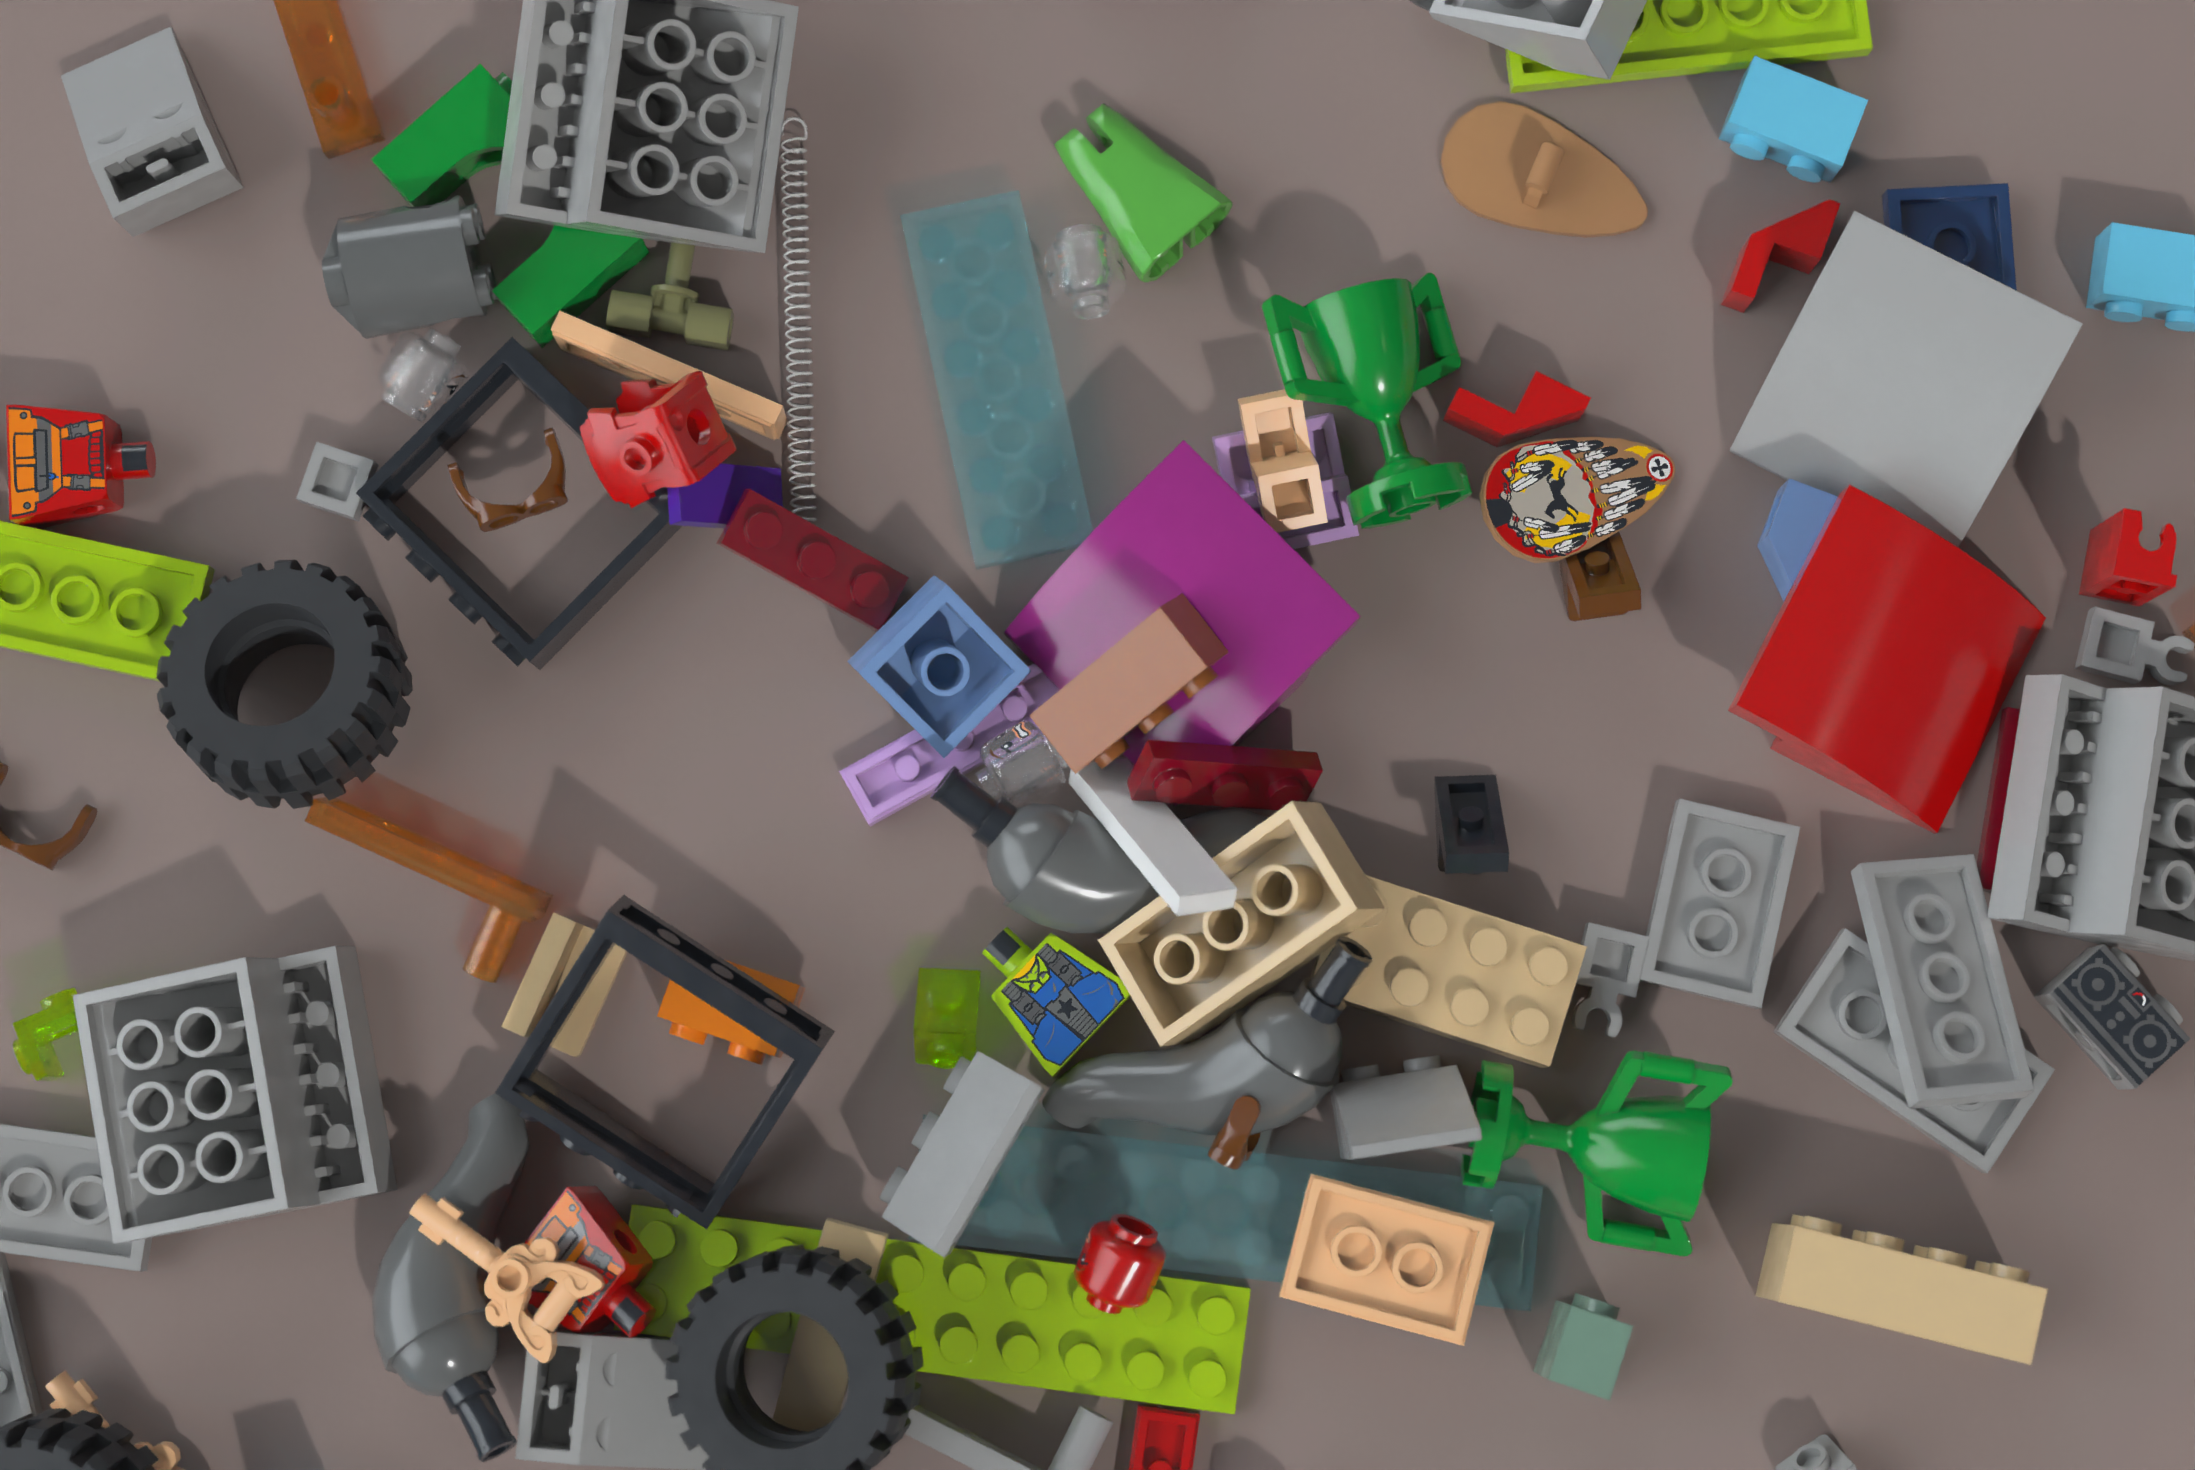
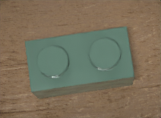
(1584, 1346)

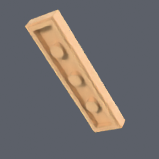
(643, 363)

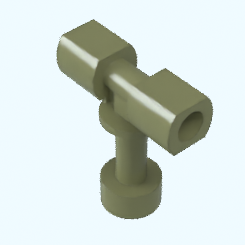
(672, 308)

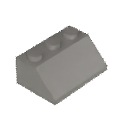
(959, 1152)

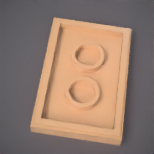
(1386, 1259)

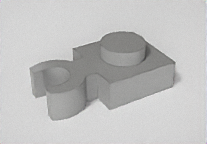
(2123, 647)
(1609, 968)

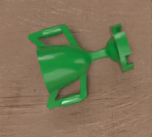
(1369, 362)
(1631, 1148)

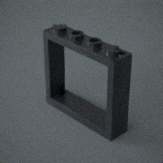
(434, 439)
(714, 981)

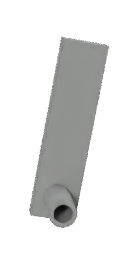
(1075, 1452)

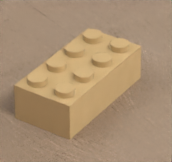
(1290, 905)
(1464, 975)
(1913, 1294)

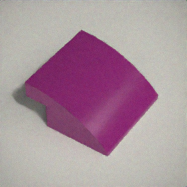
(1200, 539)

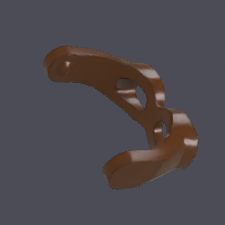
(545, 498)
(49, 853)
(1233, 1142)

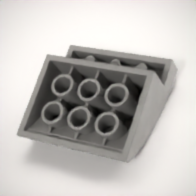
(648, 118)
(1905, 380)
(2101, 817)
(234, 1092)

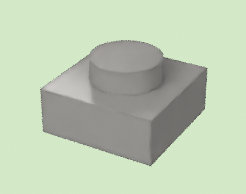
(334, 479)

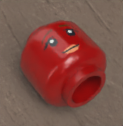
(1120, 1263)

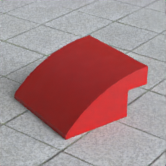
(1888, 660)

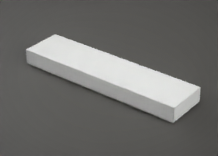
(1154, 841)

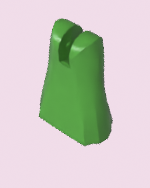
(1142, 192)

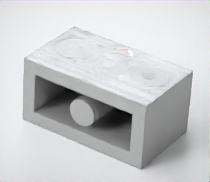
(2113, 1016)

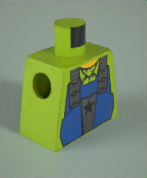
(1053, 995)

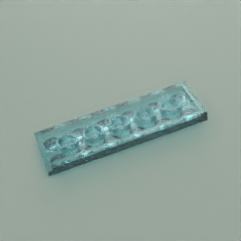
(997, 379)

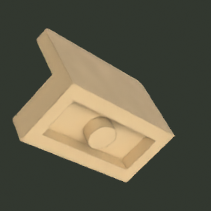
(548, 969)

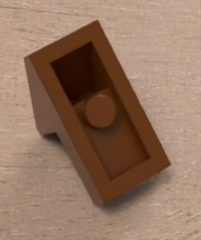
(1600, 581)

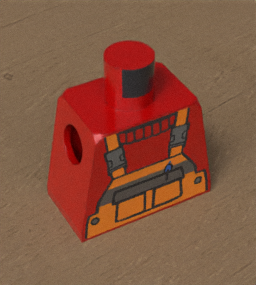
(68, 465)
(597, 1238)

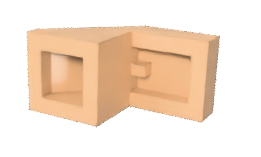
(1282, 461)

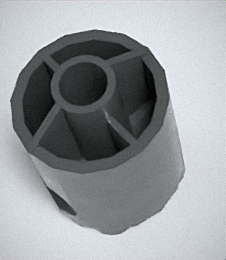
(408, 267)

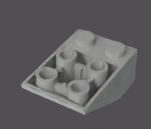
(149, 133)
(603, 1404)

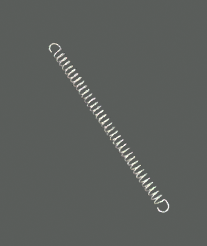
(794, 339)

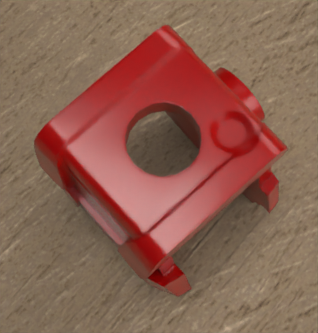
(658, 438)

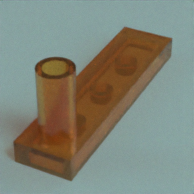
(330, 75)
(508, 898)

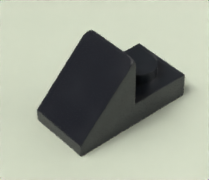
(1470, 825)

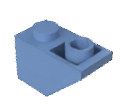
(1792, 530)

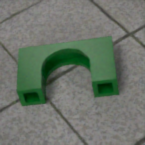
(467, 135)

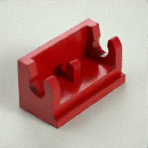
(2121, 568)

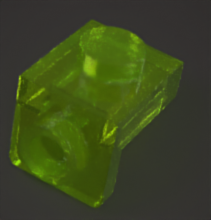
(946, 1016)
(39, 1030)

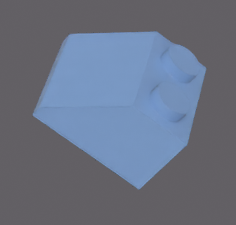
(939, 665)

